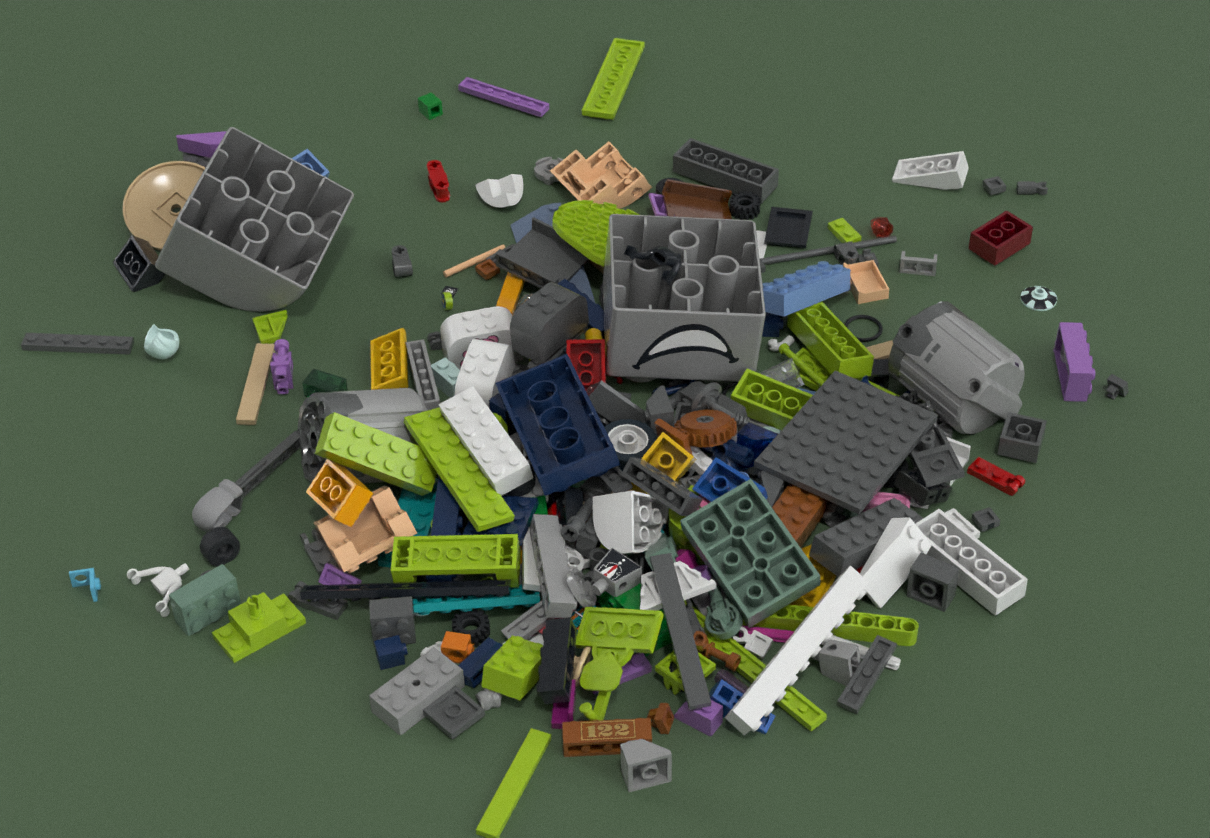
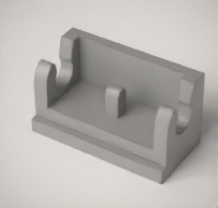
(918, 266)

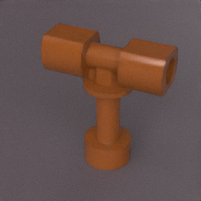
(732, 661)

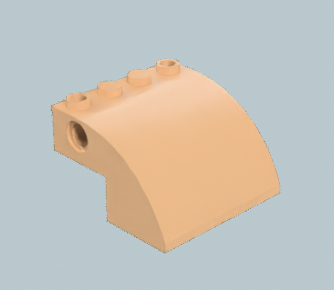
(601, 177)
(370, 533)

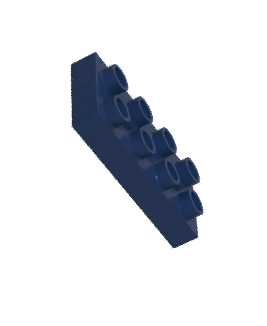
(554, 413)

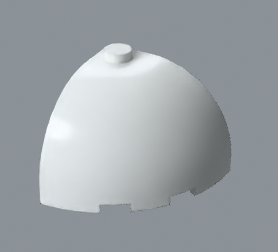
(628, 520)

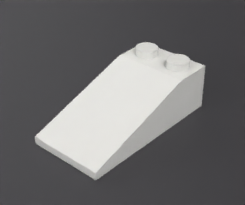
(933, 171)
(893, 558)

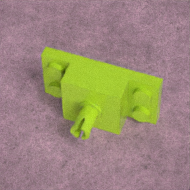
(257, 625)

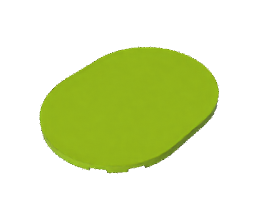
(586, 226)

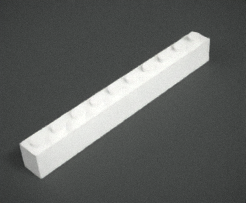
(796, 651)

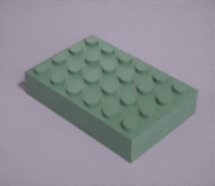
(750, 553)

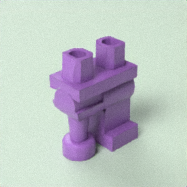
(282, 367)

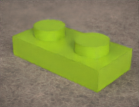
(844, 231)

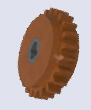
(707, 427)

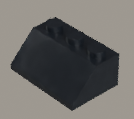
(137, 264)

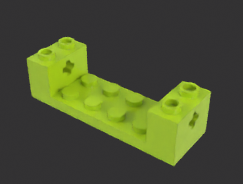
(456, 555)

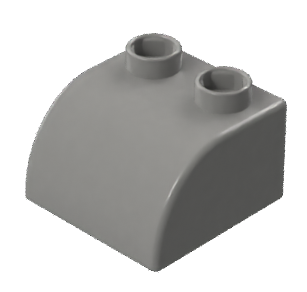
(253, 227)

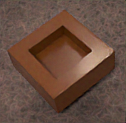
(487, 269)

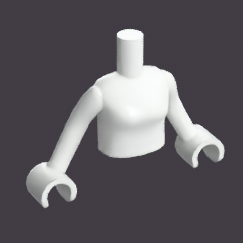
(164, 583)

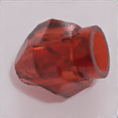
(881, 227)

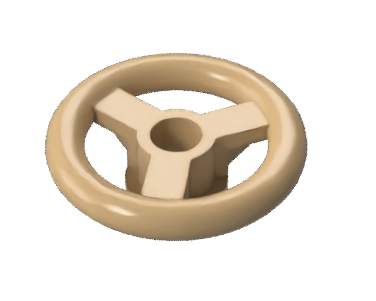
(579, 663)

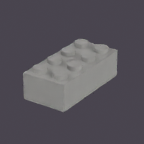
(405, 696)

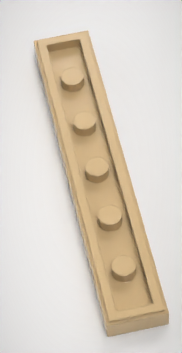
(255, 384)

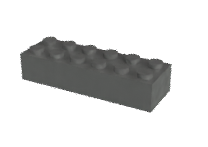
(724, 169)
(856, 538)

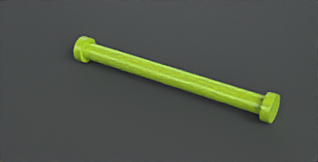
(784, 349)

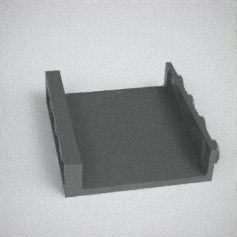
(541, 257)

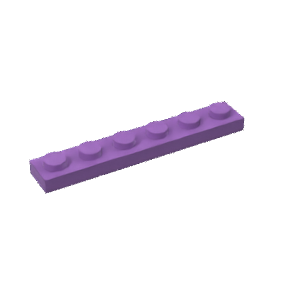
(503, 97)

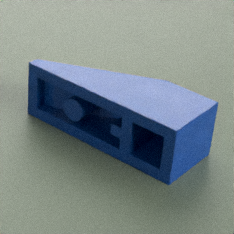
(728, 696)

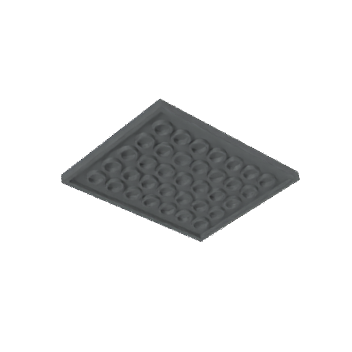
(846, 441)

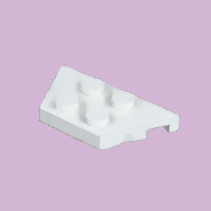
(690, 583)

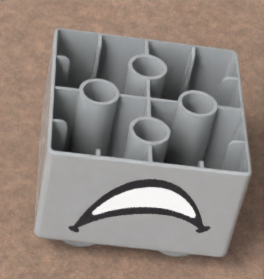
(701, 323)

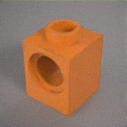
(457, 646)

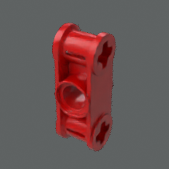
(438, 181)

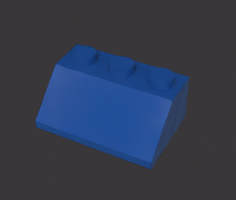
(720, 479)

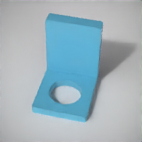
(91, 580)

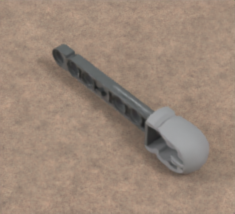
(225, 501)

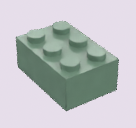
(205, 600)

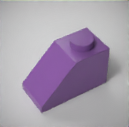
(702, 719)

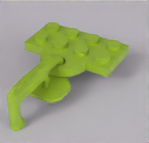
(613, 639)

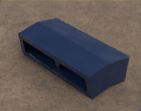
(474, 663)

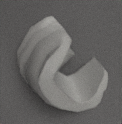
(489, 699)

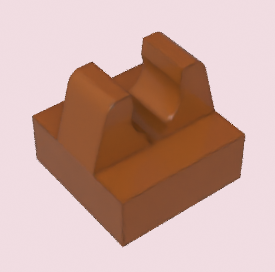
(661, 718)

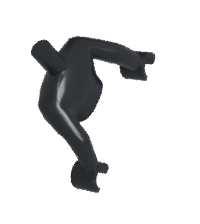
(660, 255)

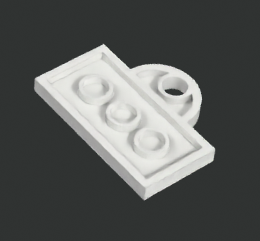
(529, 570)

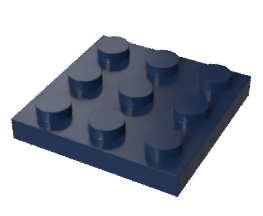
(522, 508)

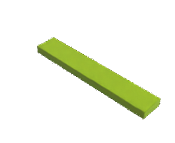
(513, 784)

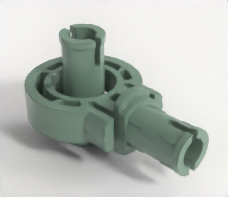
(721, 616)

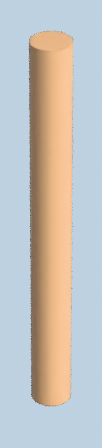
(471, 262)

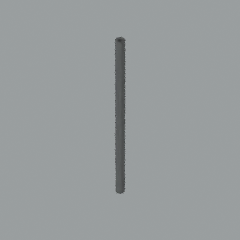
(826, 250)

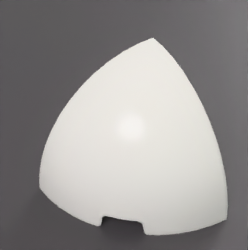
(501, 192)

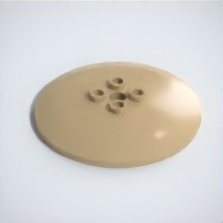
(154, 196)

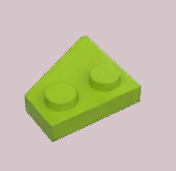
(270, 326)

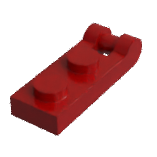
(996, 476)

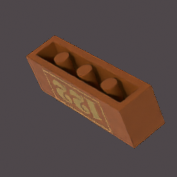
(603, 736)

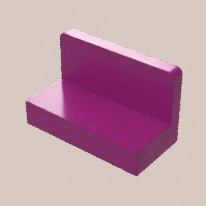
(564, 710)

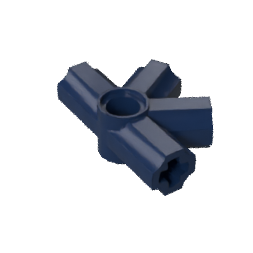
(731, 454)

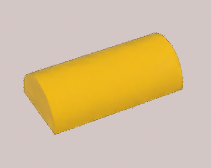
(389, 361)

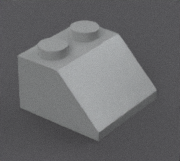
(645, 764)

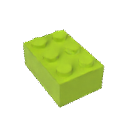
(513, 668)

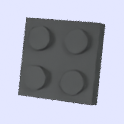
(454, 712)

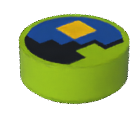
(447, 301)

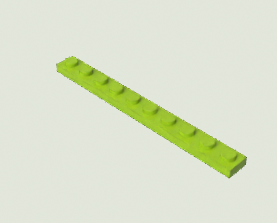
(750, 668)

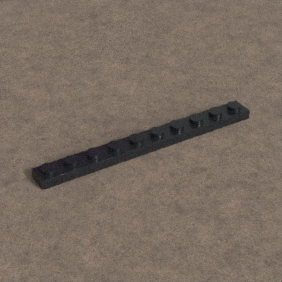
(417, 590)

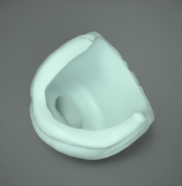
(161, 342)

